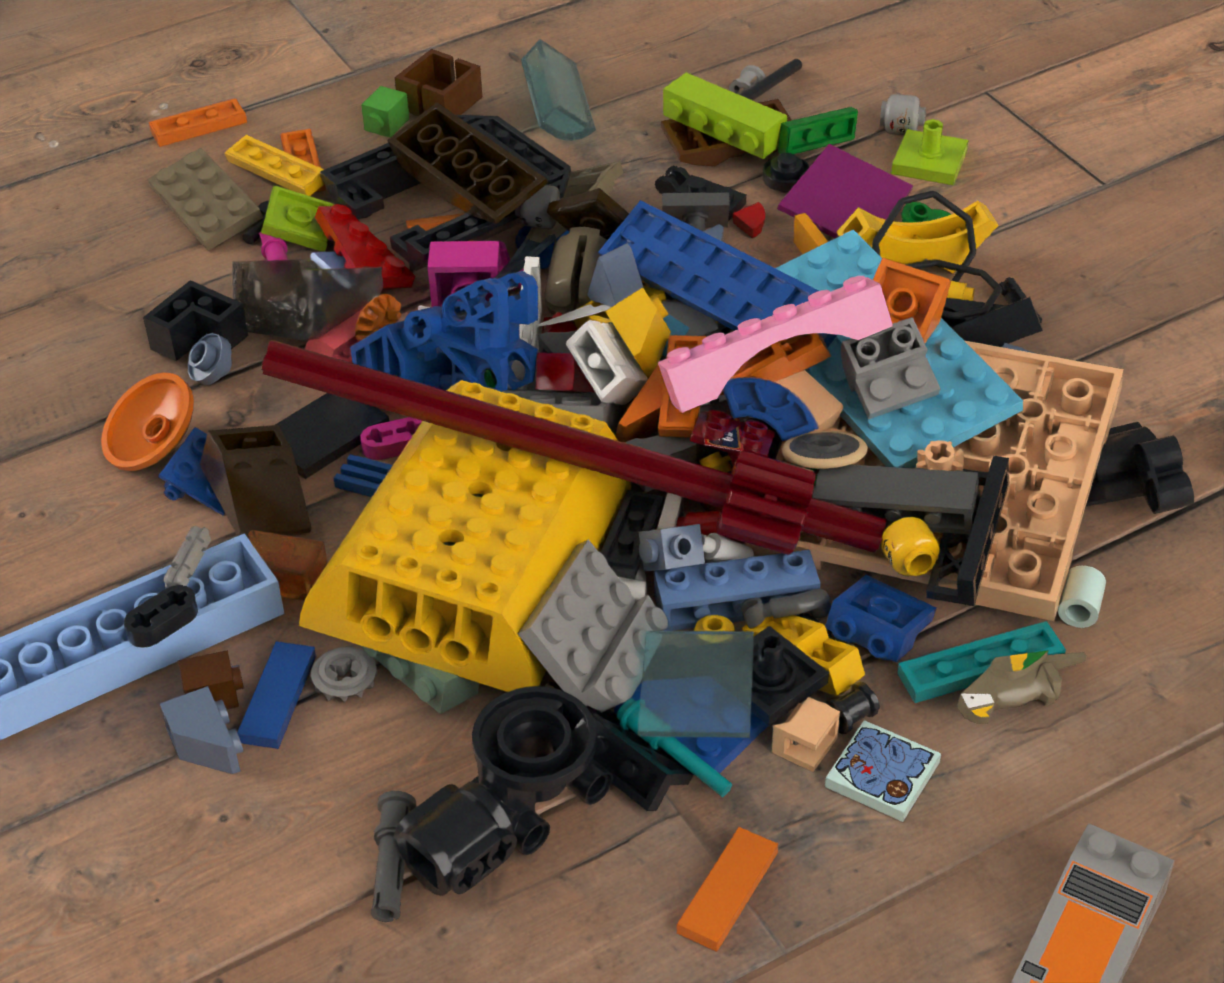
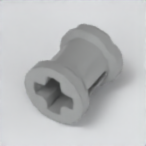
(746, 77)

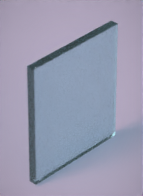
(696, 684)

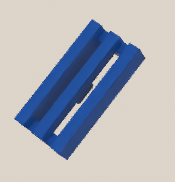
(364, 469)

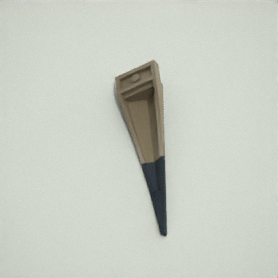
(579, 182)

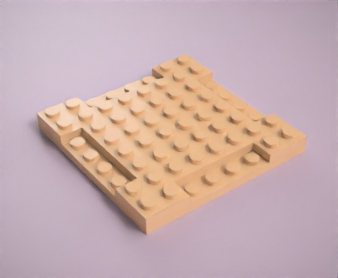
(1051, 471)

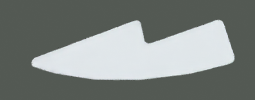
(575, 314)

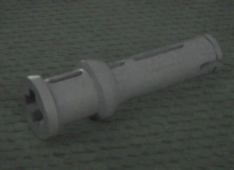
(390, 863)

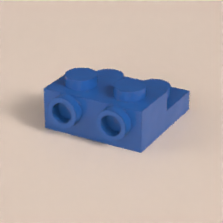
(879, 618)

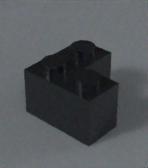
(189, 316)

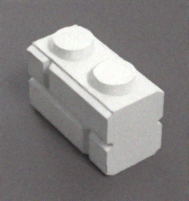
(606, 362)

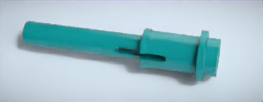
(629, 718)

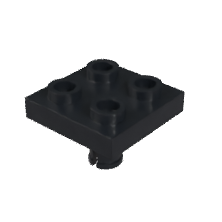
(781, 676)

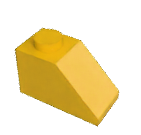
(642, 327)

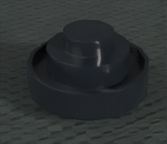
(783, 171)

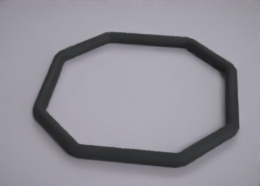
(969, 224)
(970, 270)

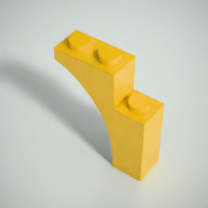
(931, 240)

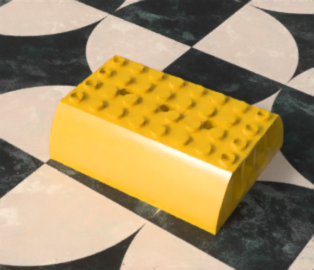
(464, 602)

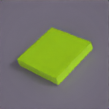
(293, 218)

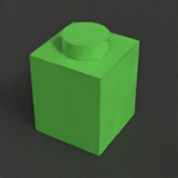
(385, 111)

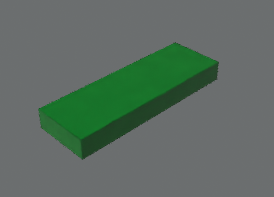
(818, 131)

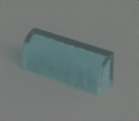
(557, 93)

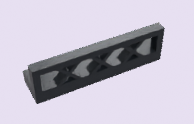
(972, 565)
(635, 765)

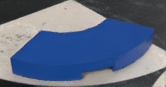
(770, 403)

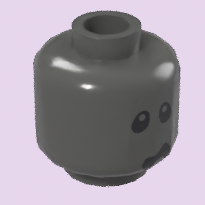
(534, 210)

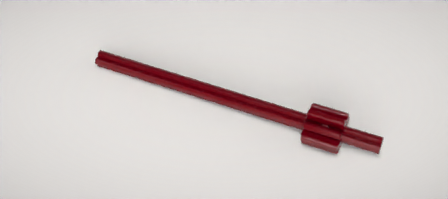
(758, 502)

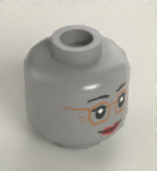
(902, 113)

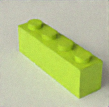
(723, 115)

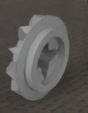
(339, 662)

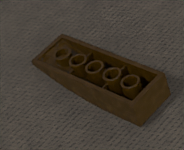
(464, 165)

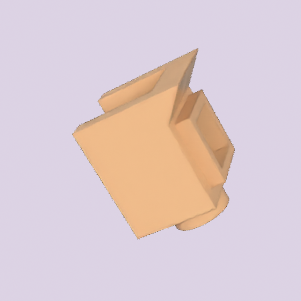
(806, 734)

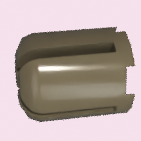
(569, 271)

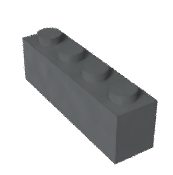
(938, 497)

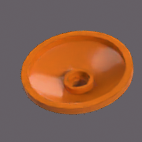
(147, 422)

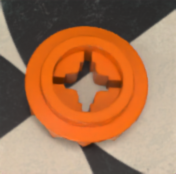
(377, 314)

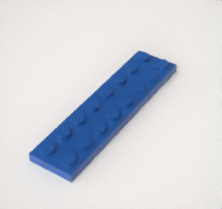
(705, 270)

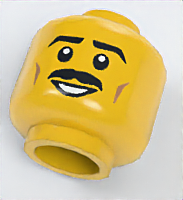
(910, 546)

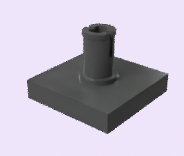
(698, 209)

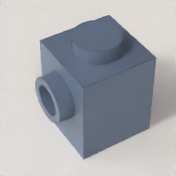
(671, 547)

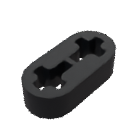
(161, 616)

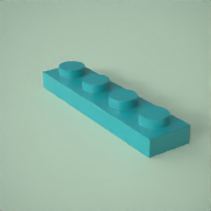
(962, 665)

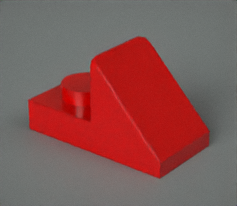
(560, 373)

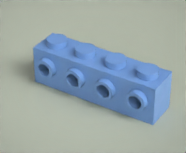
(723, 586)

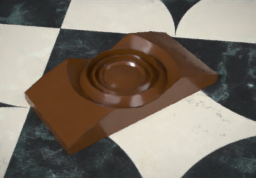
(701, 149)

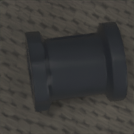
(854, 706)

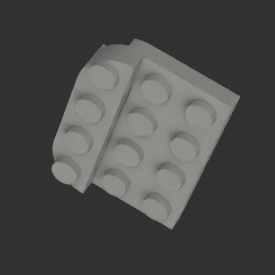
(592, 630)

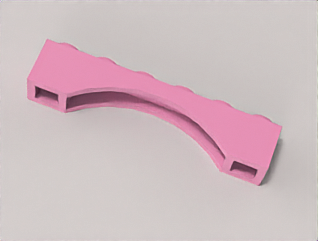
(702, 372)

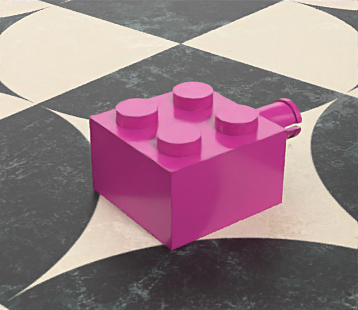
(460, 264)

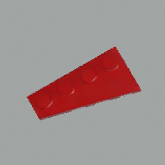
(360, 246)

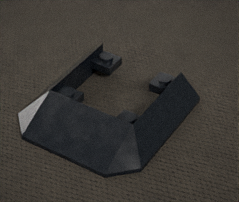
(376, 175)

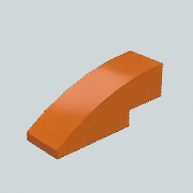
(785, 358)

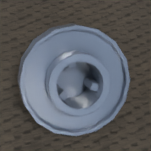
(210, 359)

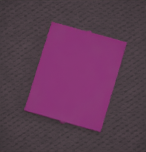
(838, 186)

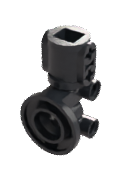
(525, 753)

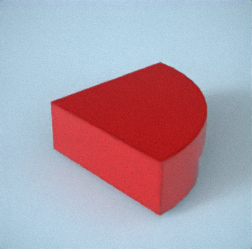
(750, 219)

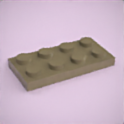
(205, 198)

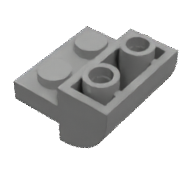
(889, 369)

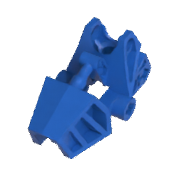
(460, 337)

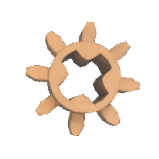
(940, 456)

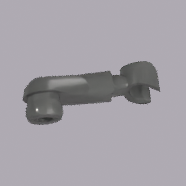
(813, 600)

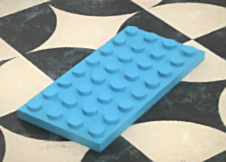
(970, 392)

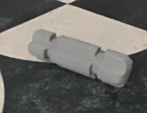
(187, 557)

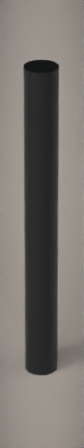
(772, 80)

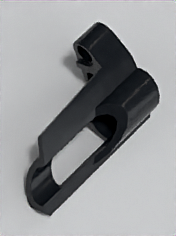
(1141, 465)

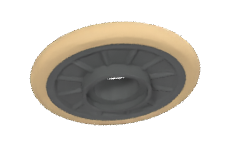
(824, 449)

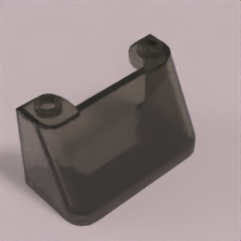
(299, 298)

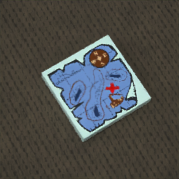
(883, 770)

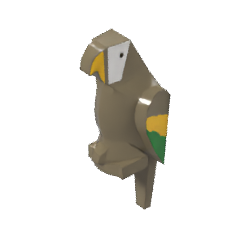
(1015, 682)

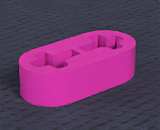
(391, 435)

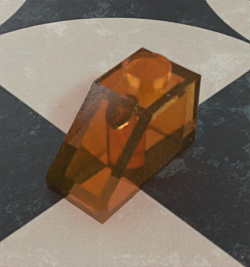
(292, 560)

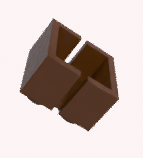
(433, 81)

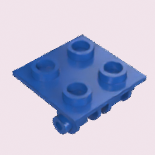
(185, 475)

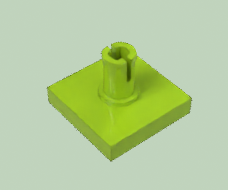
(930, 154)

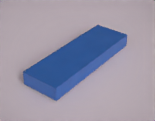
(276, 695)

